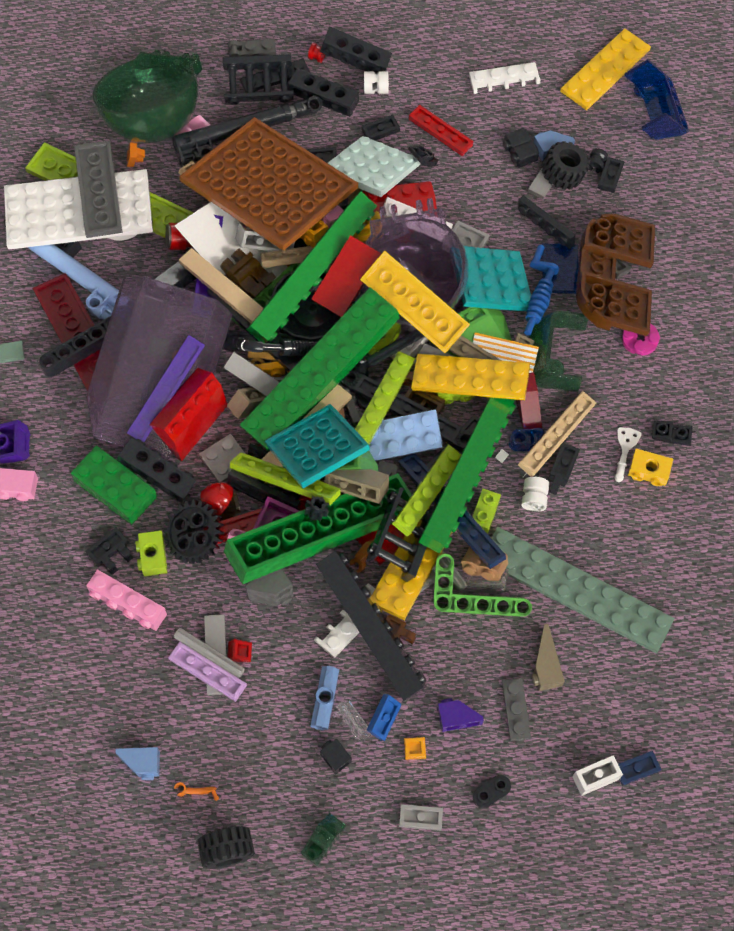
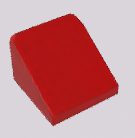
(239, 650)

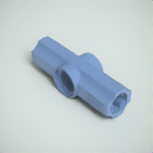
(323, 710)

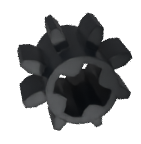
(316, 508)

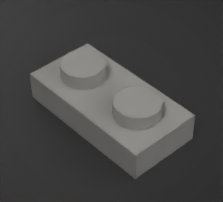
(421, 817)

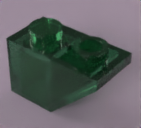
(323, 839)

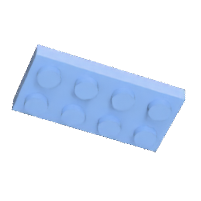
(406, 436)

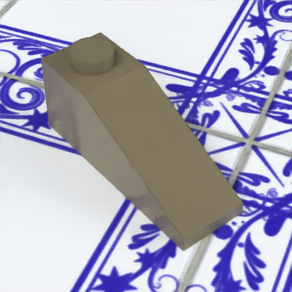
(360, 483)
(547, 666)

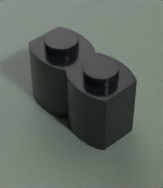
(521, 147)

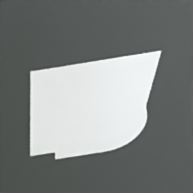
(214, 242)

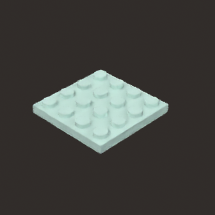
(374, 165)

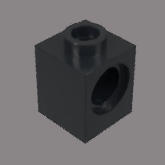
(335, 755)

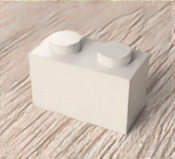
(597, 775)

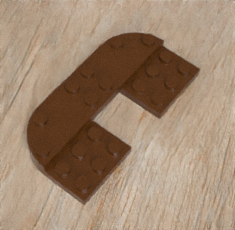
(598, 294)

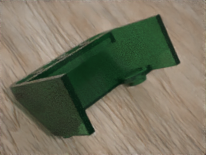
(547, 371)

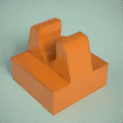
(134, 154)

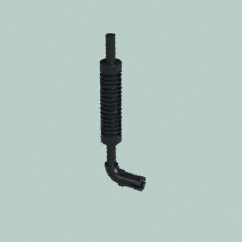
(285, 347)

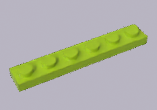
(384, 396)
(281, 477)
(427, 491)

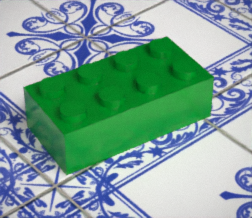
(114, 485)

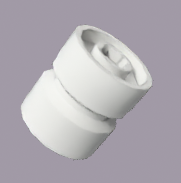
(370, 79)
(535, 494)

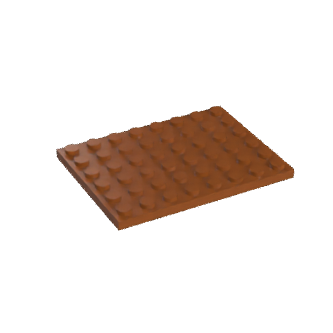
(269, 183)

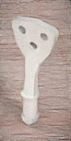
(626, 446)

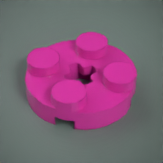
(641, 347)

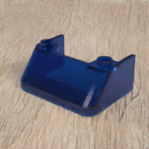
(660, 100)

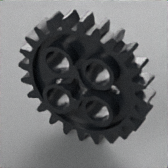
(196, 548)

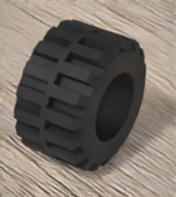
(565, 165)
(225, 847)

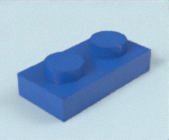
(384, 717)

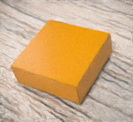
(415, 748)

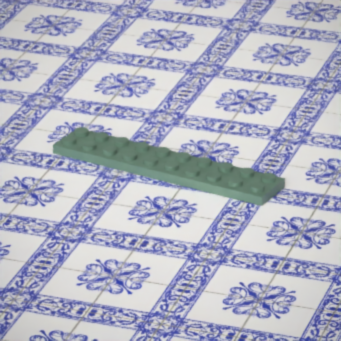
(583, 592)

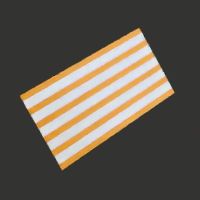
(507, 350)

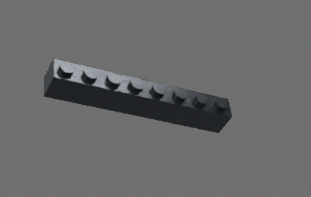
(371, 625)

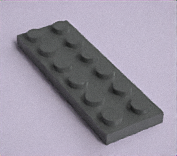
(98, 189)

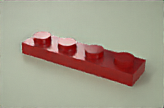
(441, 130)

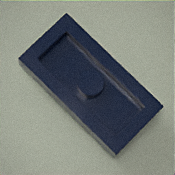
(639, 768)

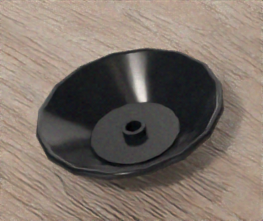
(308, 323)

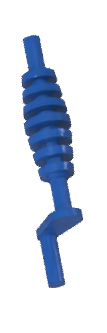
(541, 295)

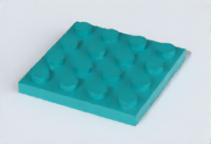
(496, 280)
(317, 445)

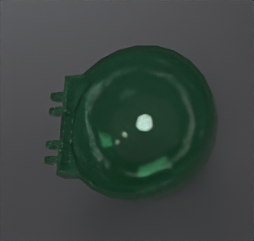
(149, 96)

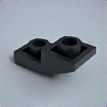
(424, 156)
(670, 433)

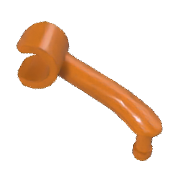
(205, 790)

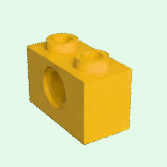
(659, 463)

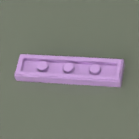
(207, 671)

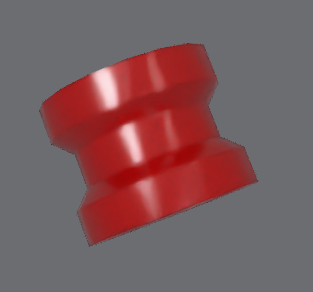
(314, 53)

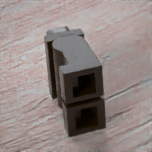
(247, 273)

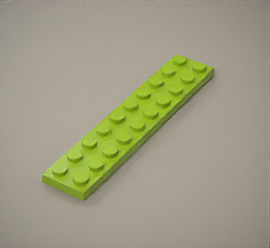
(55, 164)

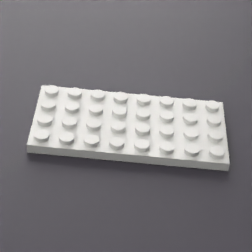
(53, 210)

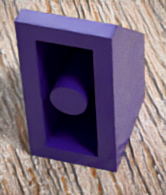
(457, 715)

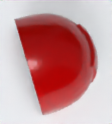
(217, 495)

